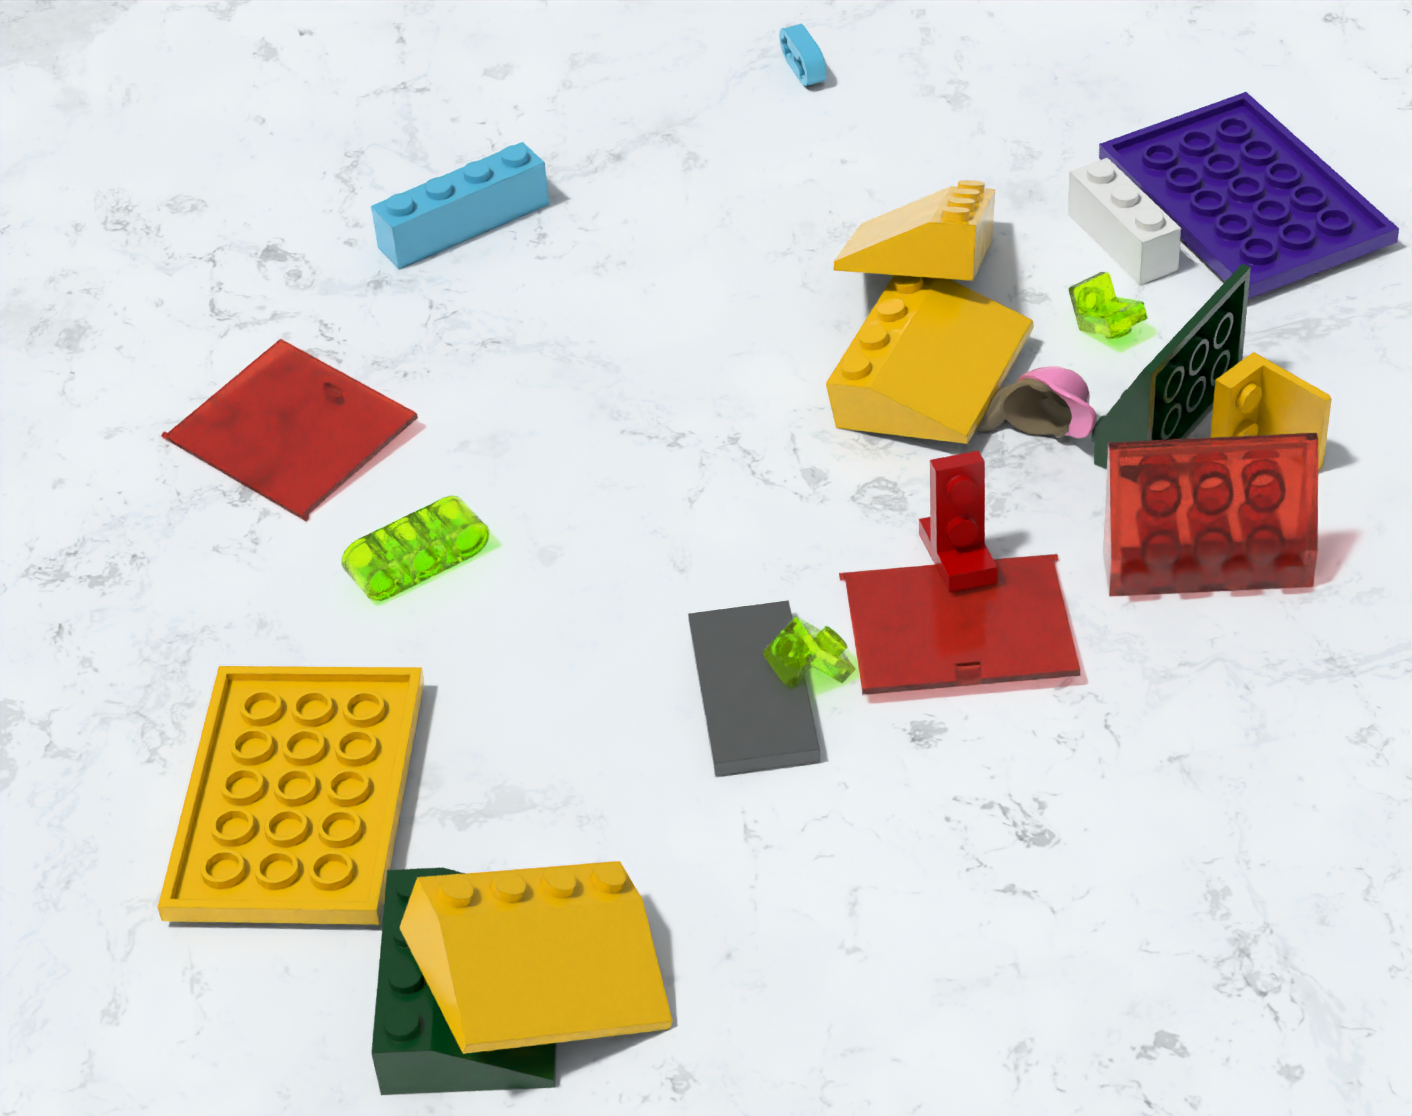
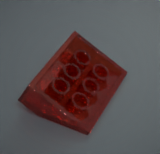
(1211, 514)

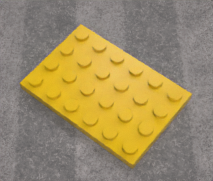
(294, 796)

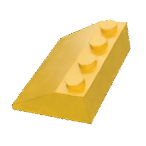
(927, 238)
(926, 361)
(537, 955)

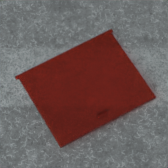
(288, 430)
(923, 637)

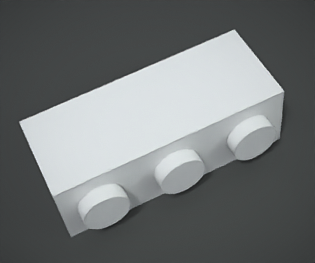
(1124, 221)

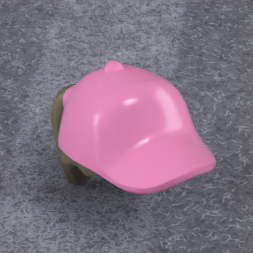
(1043, 403)

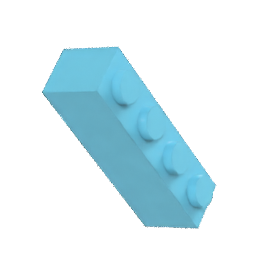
(460, 205)

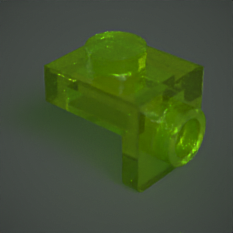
(1100, 310)
(806, 646)

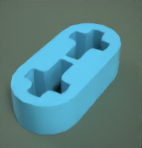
(802, 54)

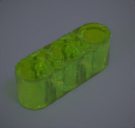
(415, 548)

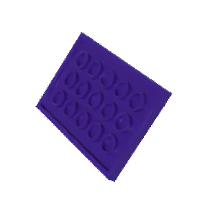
(1250, 193)

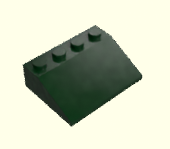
(1179, 383)
(410, 1034)

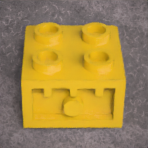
(1268, 400)

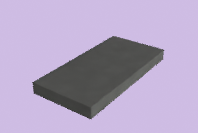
(746, 707)

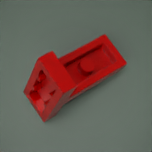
(957, 522)

